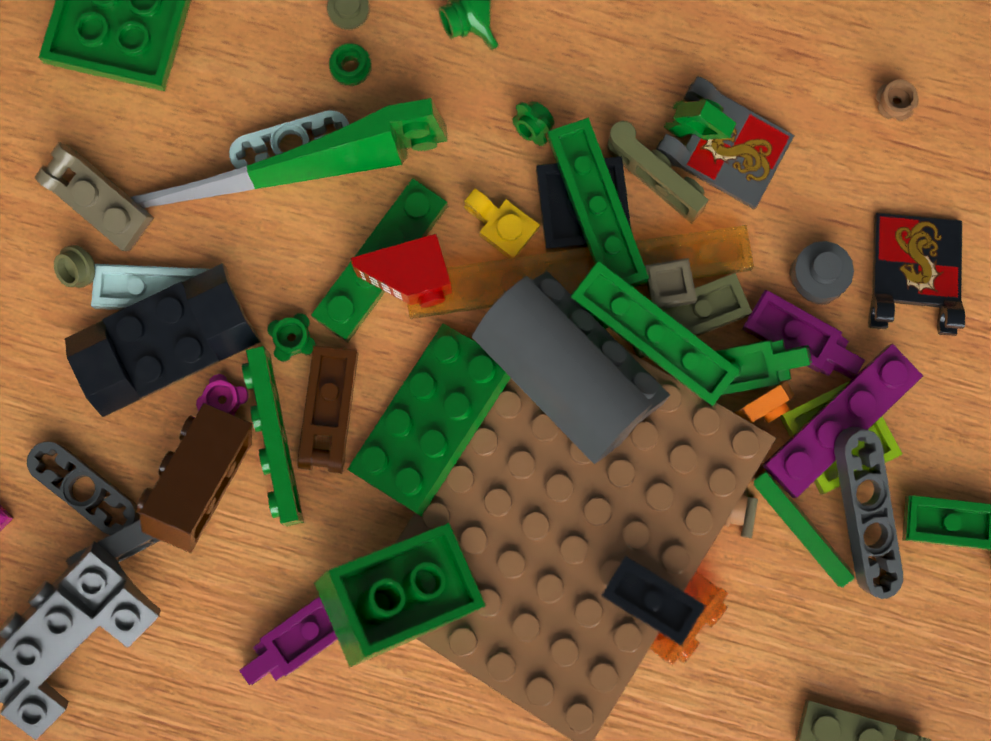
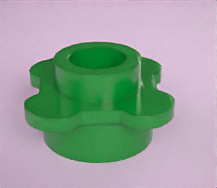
(533, 122)
(282, 329)

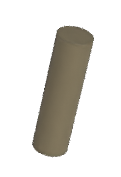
(748, 525)

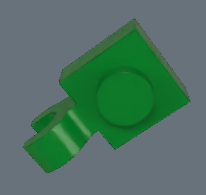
(700, 118)

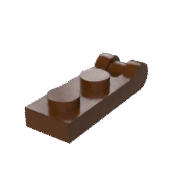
(328, 407)

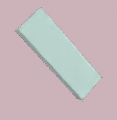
(124, 285)

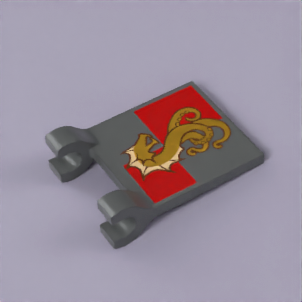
(736, 164)

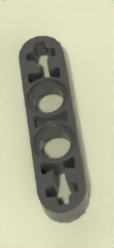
(875, 510)

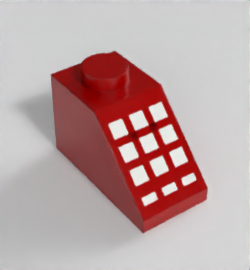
(408, 271)

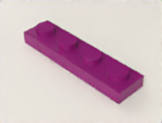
(856, 404)

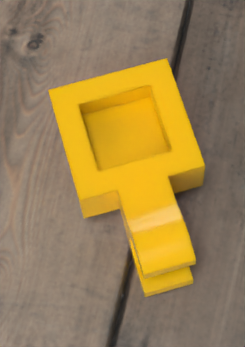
(505, 227)

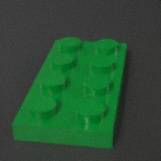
(430, 420)

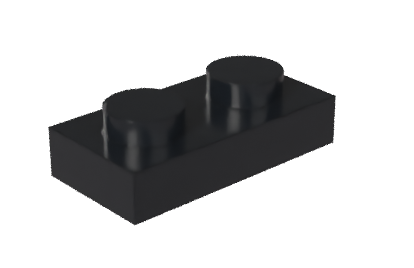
(653, 601)

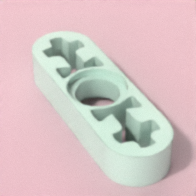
(274, 134)

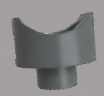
(822, 272)

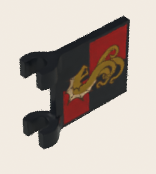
(917, 265)

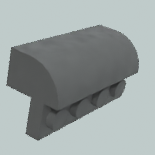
(568, 365)

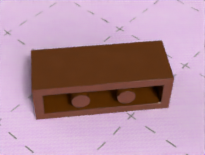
(194, 477)

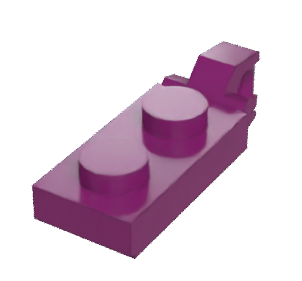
(780, 320)
(291, 644)

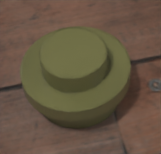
(348, 13)
(74, 267)

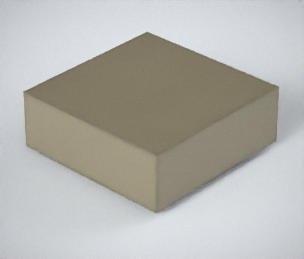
(671, 283)

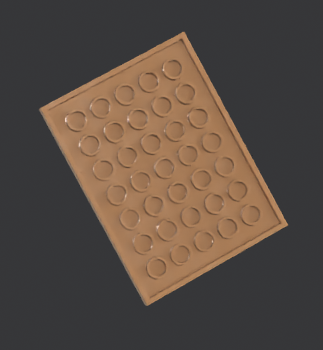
(553, 529)

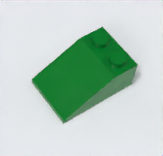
(398, 594)

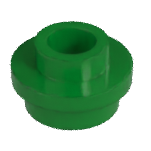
(348, 53)

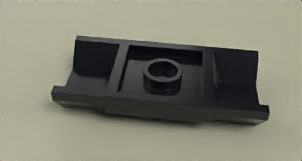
(159, 341)

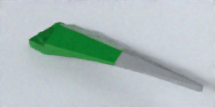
(361, 146)

